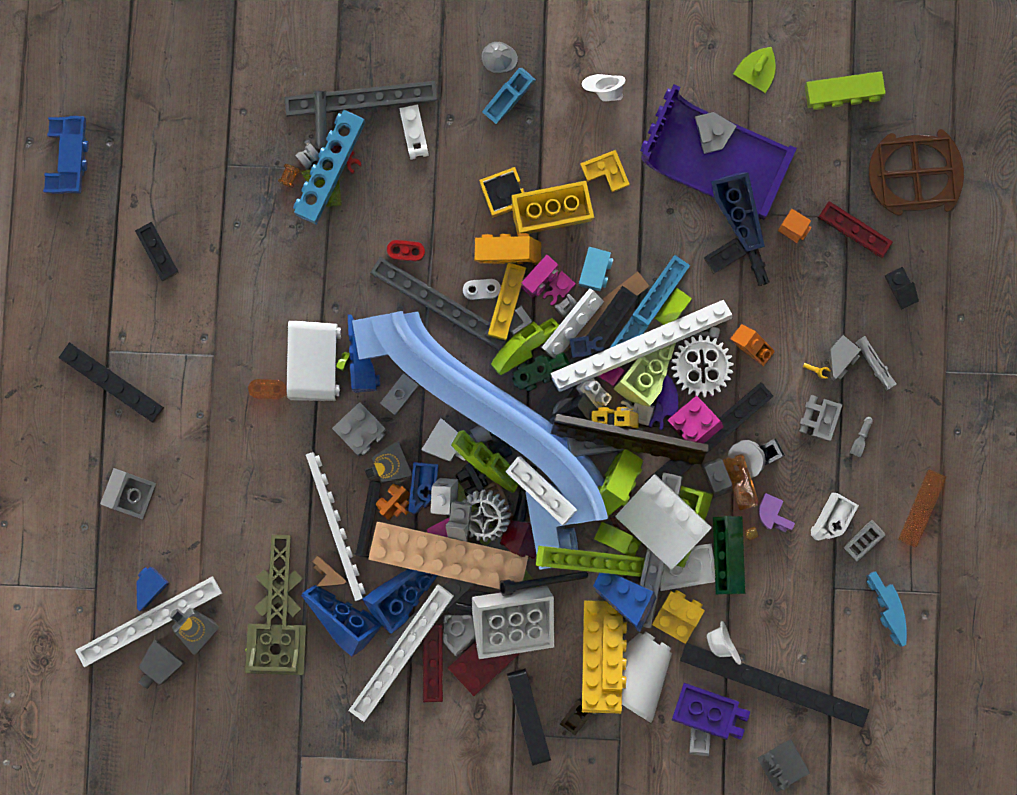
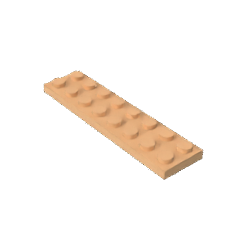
(445, 556)

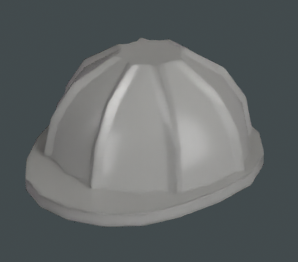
(499, 57)

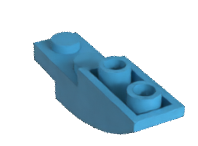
(893, 615)

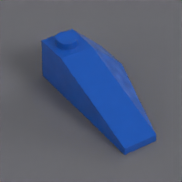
(362, 370)
(397, 597)
(345, 624)

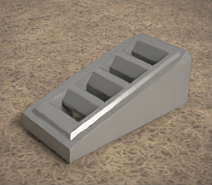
(865, 530)

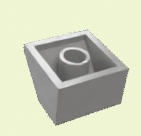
(128, 493)

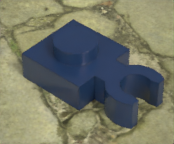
(582, 346)

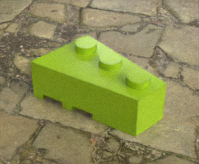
(620, 480)

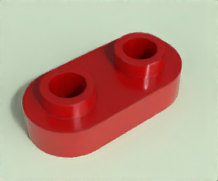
(406, 249)

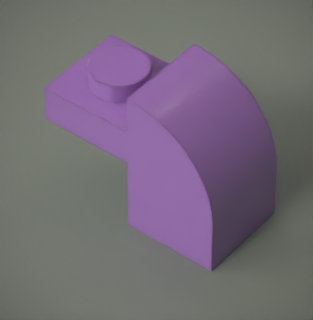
(768, 514)

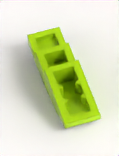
(490, 464)

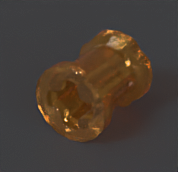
(288, 169)

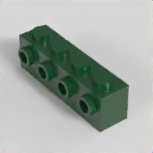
(729, 555)

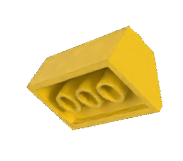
(552, 208)

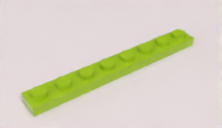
(589, 561)

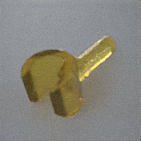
(751, 533)

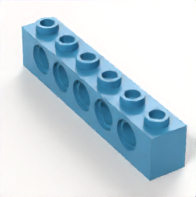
(313, 212)

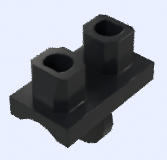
(469, 474)

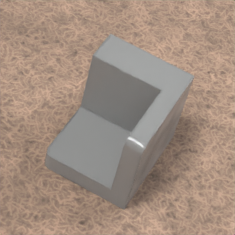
(519, 321)

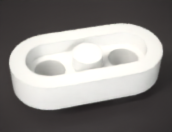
(481, 289)

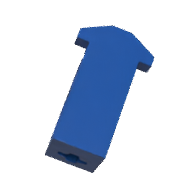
(423, 478)

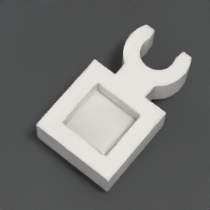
(645, 412)

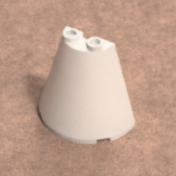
(644, 674)

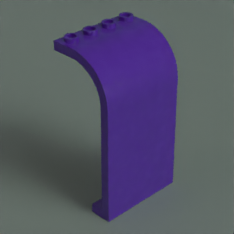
(678, 153)

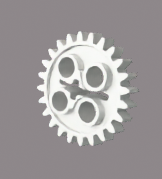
(684, 367)

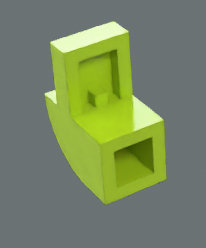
(617, 539)

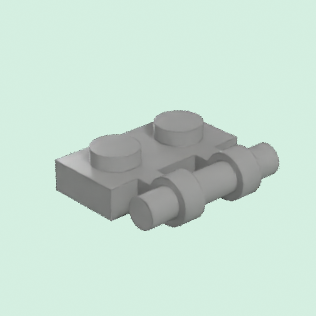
(826, 419)

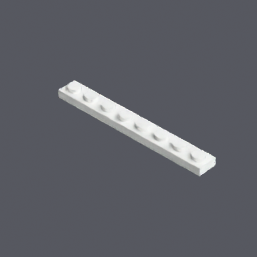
(333, 518)
(147, 622)
(401, 653)

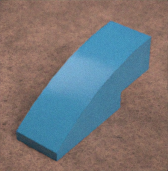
(509, 95)

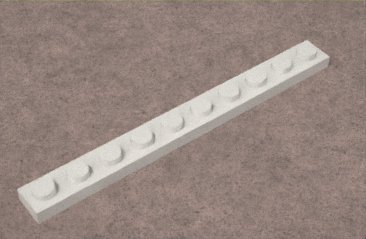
(641, 346)

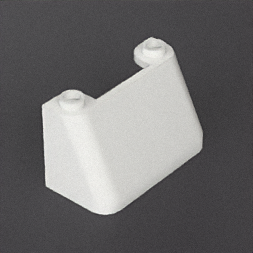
(312, 361)

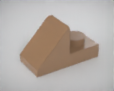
(332, 577)

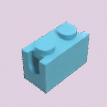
(595, 268)

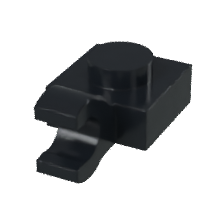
(499, 446)

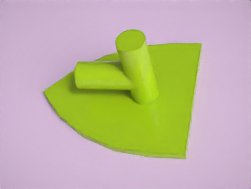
(758, 69)

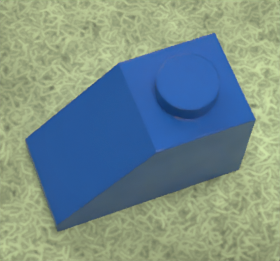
(149, 587)

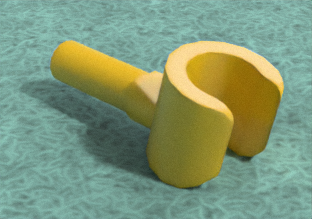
(817, 370)

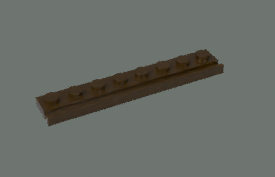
(629, 439)

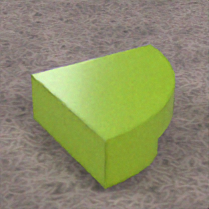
(342, 363)

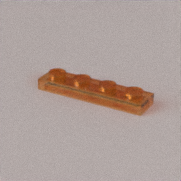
(922, 508)

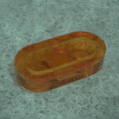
(267, 389)

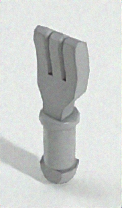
(859, 443)

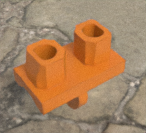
(396, 504)

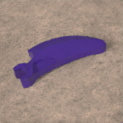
(666, 402)

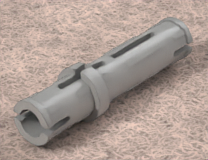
(878, 367)

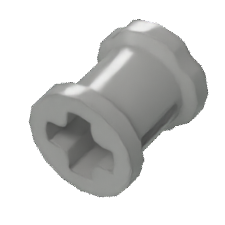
(560, 308)

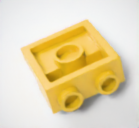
(678, 616)

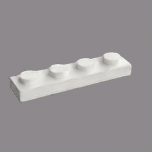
(572, 323)
(541, 490)

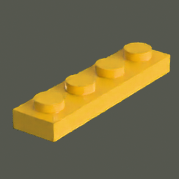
(506, 301)

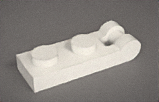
(413, 131)

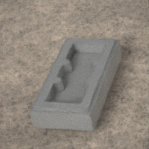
(399, 394)
(699, 742)

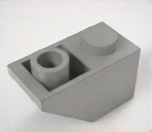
(841, 355)

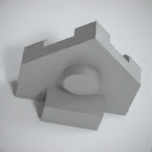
(713, 131)
(458, 632)

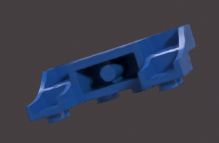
(71, 155)

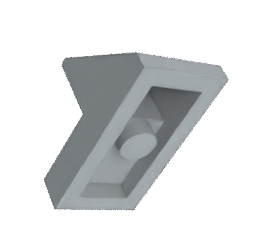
(459, 521)

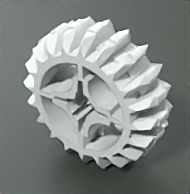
(499, 513)

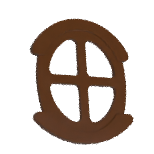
(954, 170)

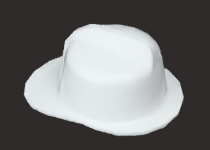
(606, 86)
(721, 644)

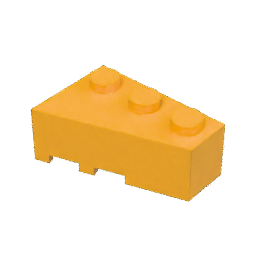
(507, 249)

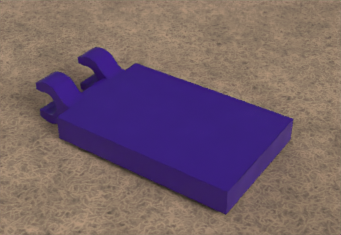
(709, 712)

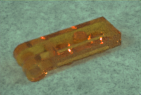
(741, 482)

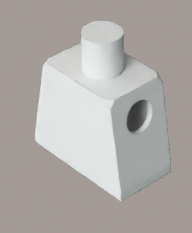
(440, 442)
(443, 495)

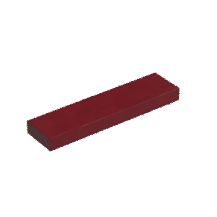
(855, 229)
(433, 665)

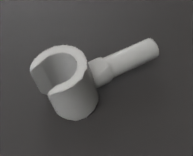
(713, 333)

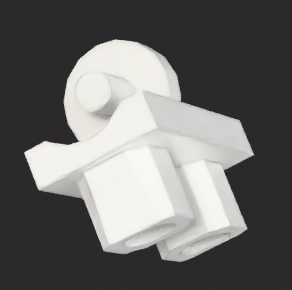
(594, 392)

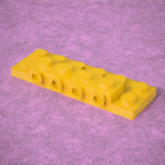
(603, 658)

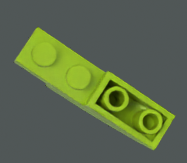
(519, 347)

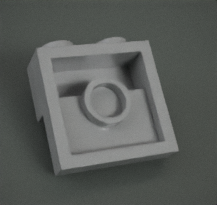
(360, 429)

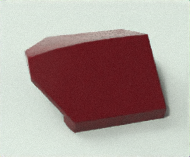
(519, 539)

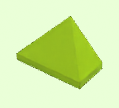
(673, 307)

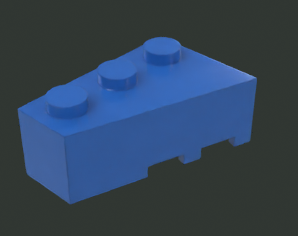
(626, 597)

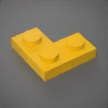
(607, 165)

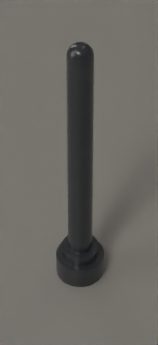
(507, 586)

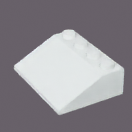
(663, 521)
(513, 622)

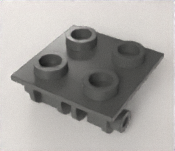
(783, 765)

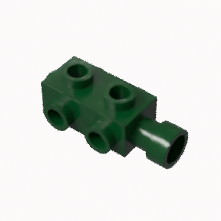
(533, 373)

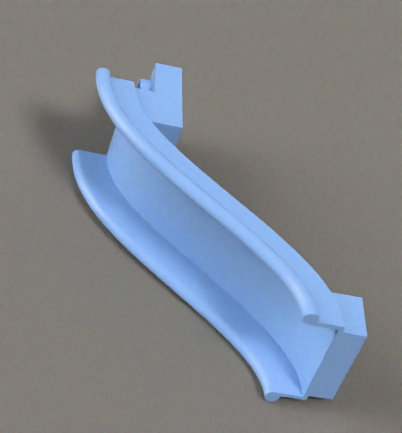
(444, 376)

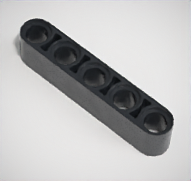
(529, 716)

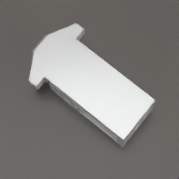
(837, 511)

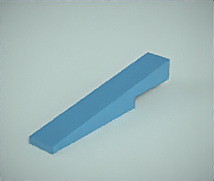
(653, 300)

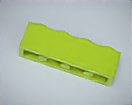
(845, 90)

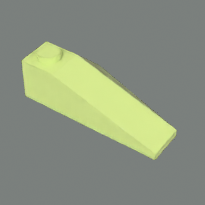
(645, 377)

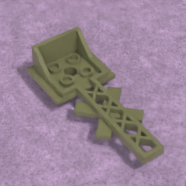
(263, 636)

